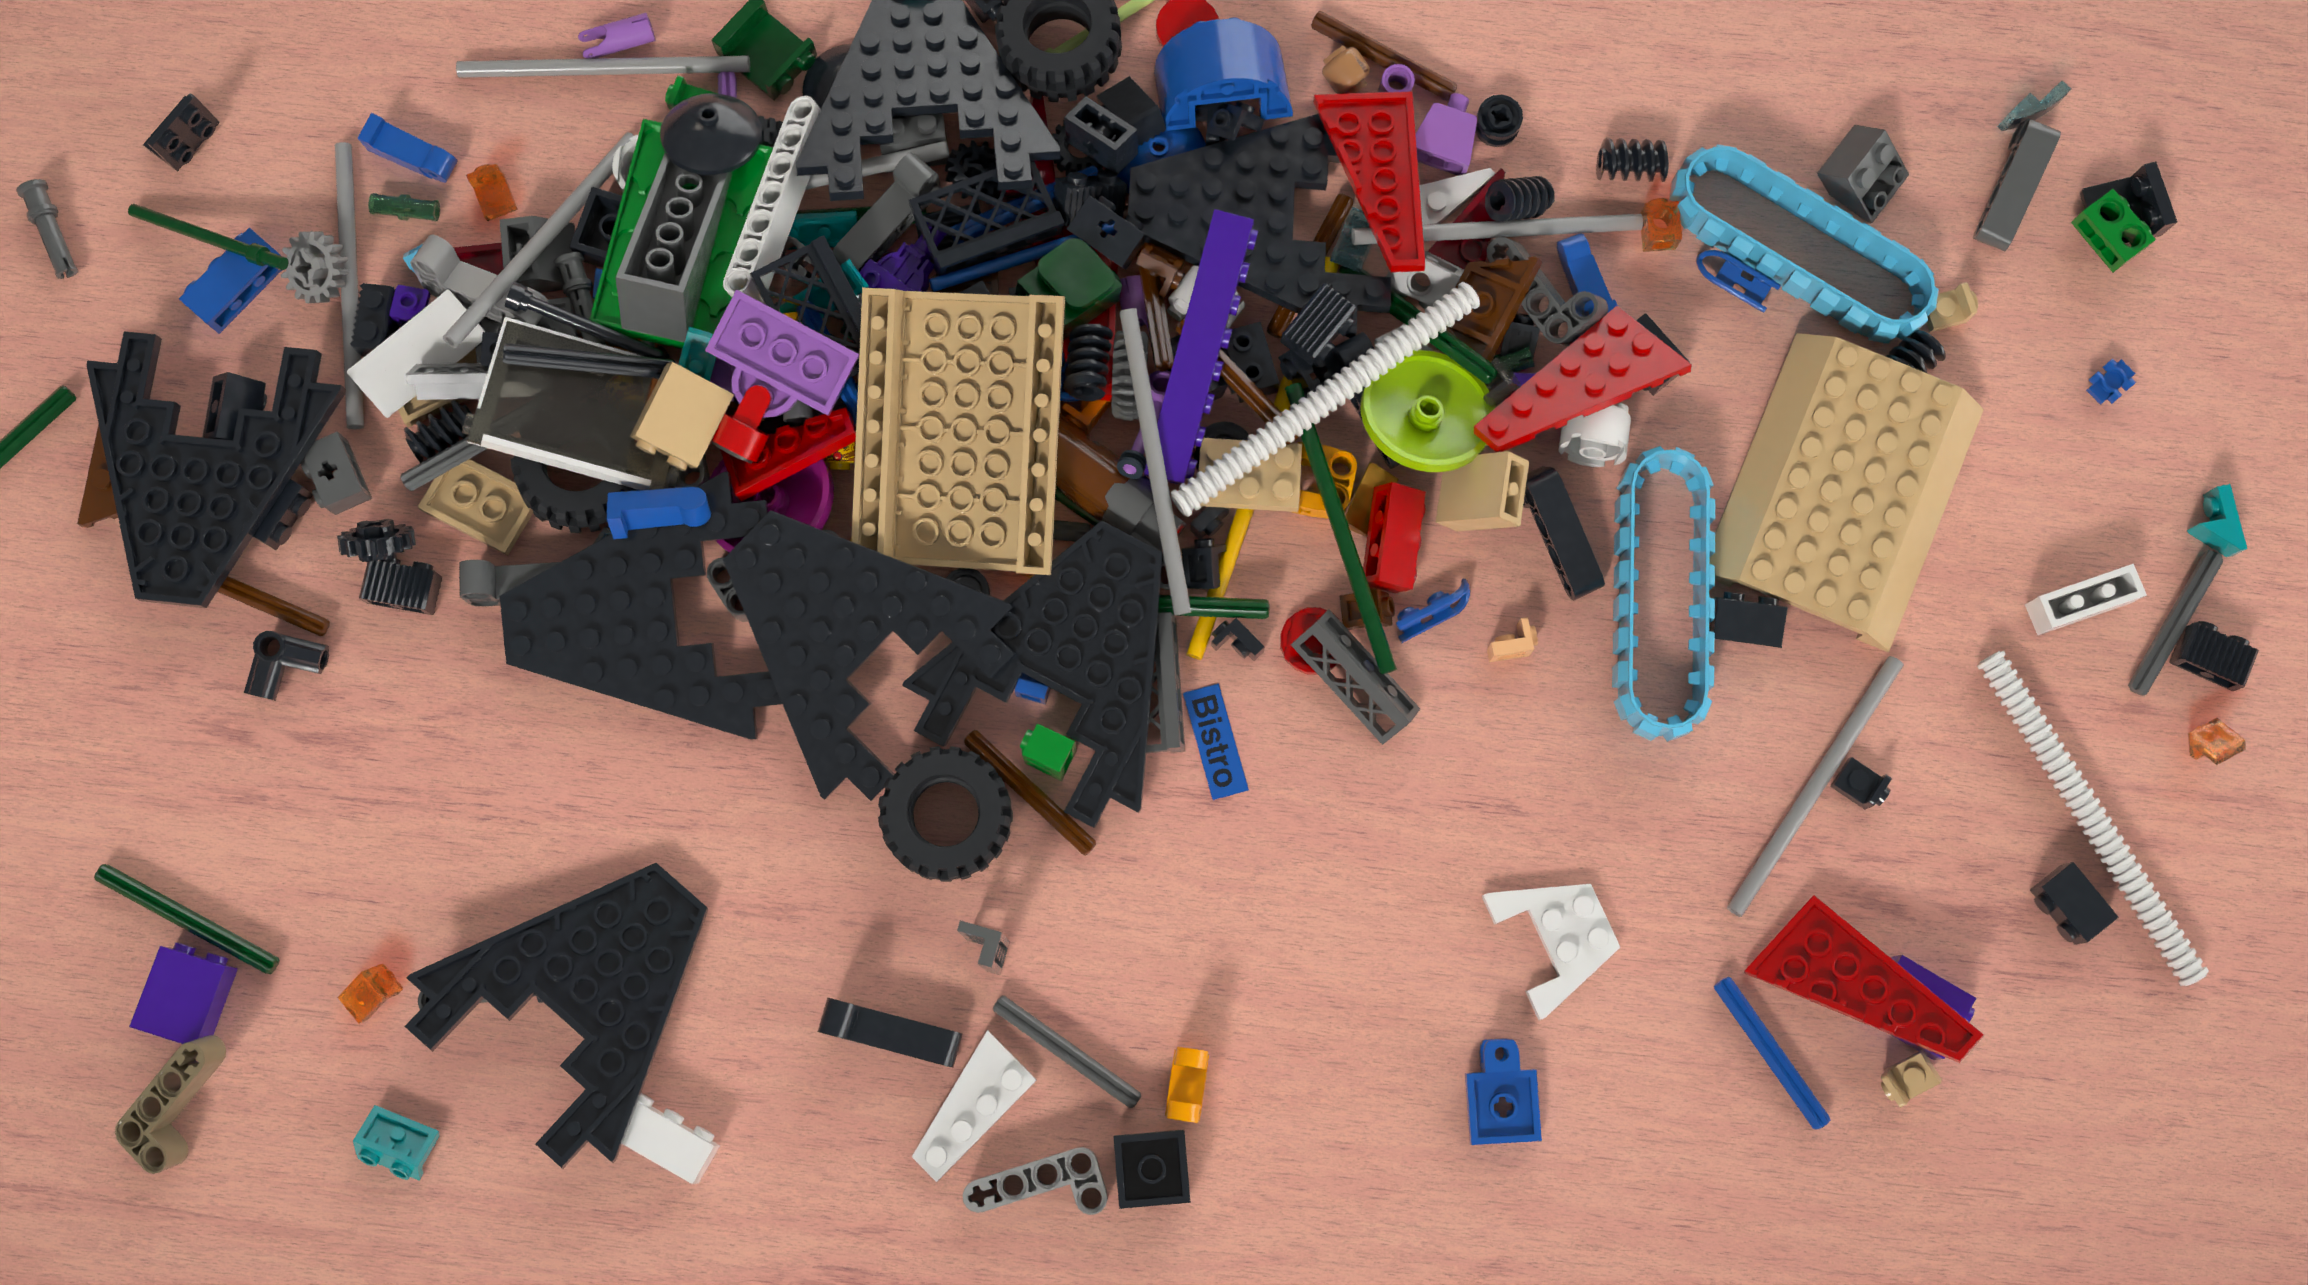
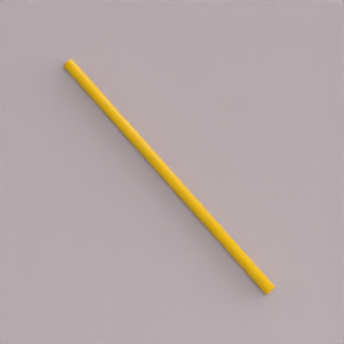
(1235, 537)

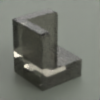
(1502, 386)

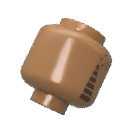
(1346, 70)

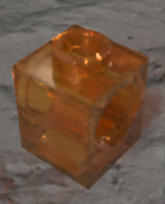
(1659, 238)

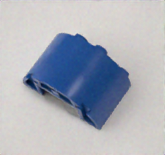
(1220, 64)

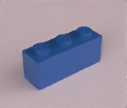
(228, 285)

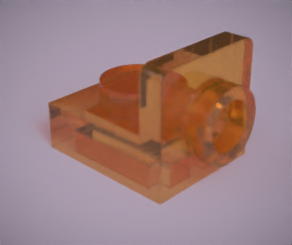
(492, 191)
(2215, 741)
(369, 992)

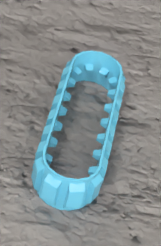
(1819, 214)
(1703, 580)

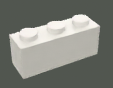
(2085, 599)
(669, 1142)

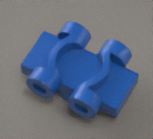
(2106, 386)

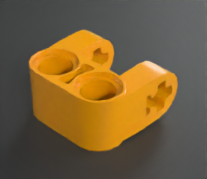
(1311, 503)
(1187, 1084)

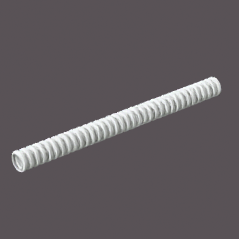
(1326, 398)
(2093, 819)

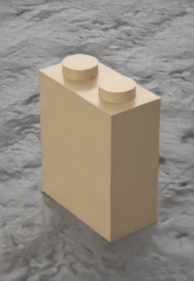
(681, 416)
(1484, 493)

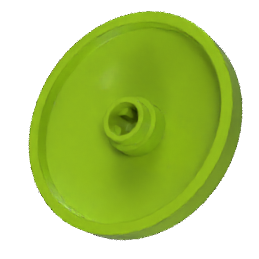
(1426, 412)

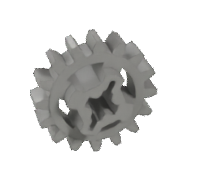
(314, 267)

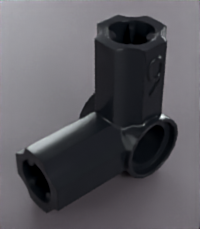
(268, 670)

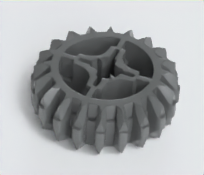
(1122, 388)

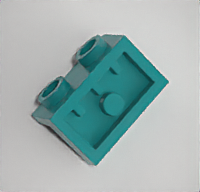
(395, 1143)

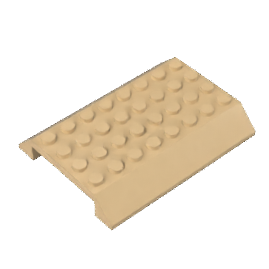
(958, 428)
(1845, 485)

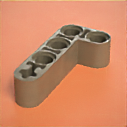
(146, 1126)

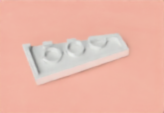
(976, 1102)

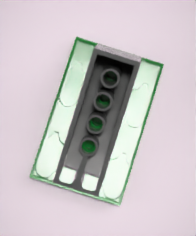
(673, 244)

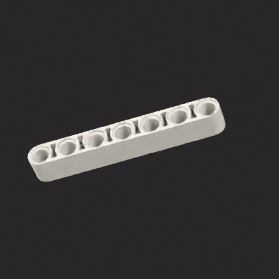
(774, 202)

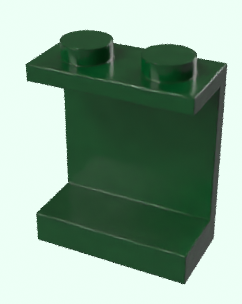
(773, 49)

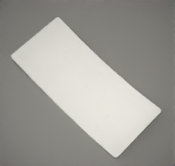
(419, 341)

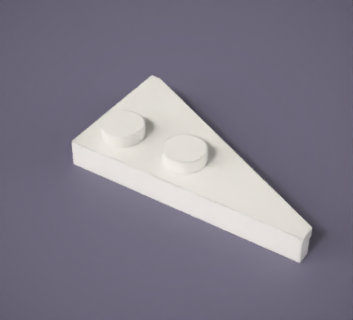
(1445, 196)

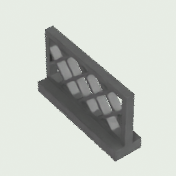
(1169, 688)

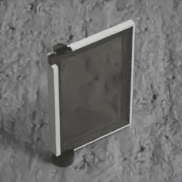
(566, 415)

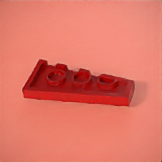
(791, 451)

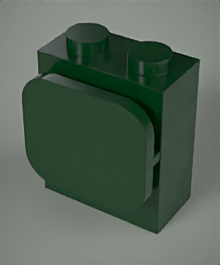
(1078, 275)

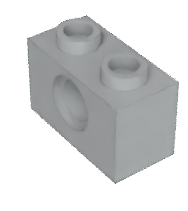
(1442, 278)

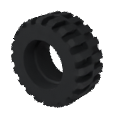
(1059, 73)
(558, 505)
(931, 769)

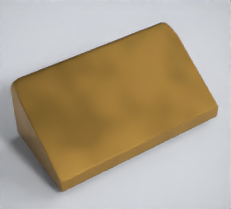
(1360, 507)

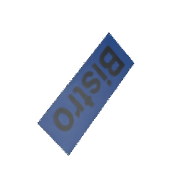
(1215, 741)

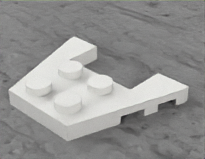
(1572, 933)

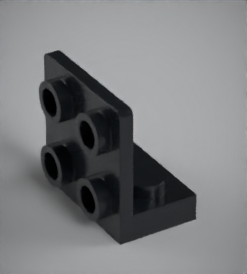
(182, 132)
(2145, 195)

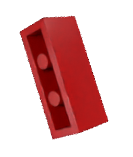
(1394, 537)

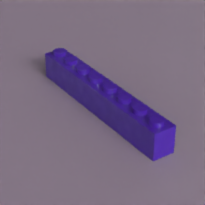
(1201, 342)

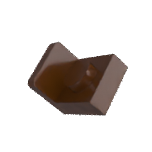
(1162, 263)
(1351, 615)

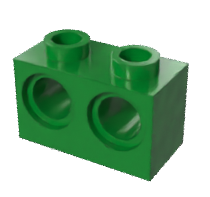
(2106, 236)
(1048, 751)

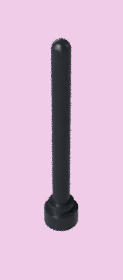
(521, 299)

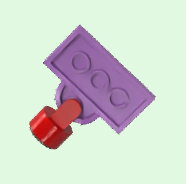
(774, 368)

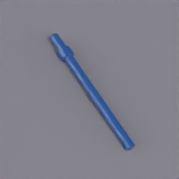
(1003, 263)

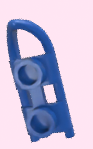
(1731, 273)
(1438, 606)

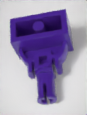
(904, 269)

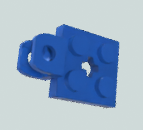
(1506, 1080)

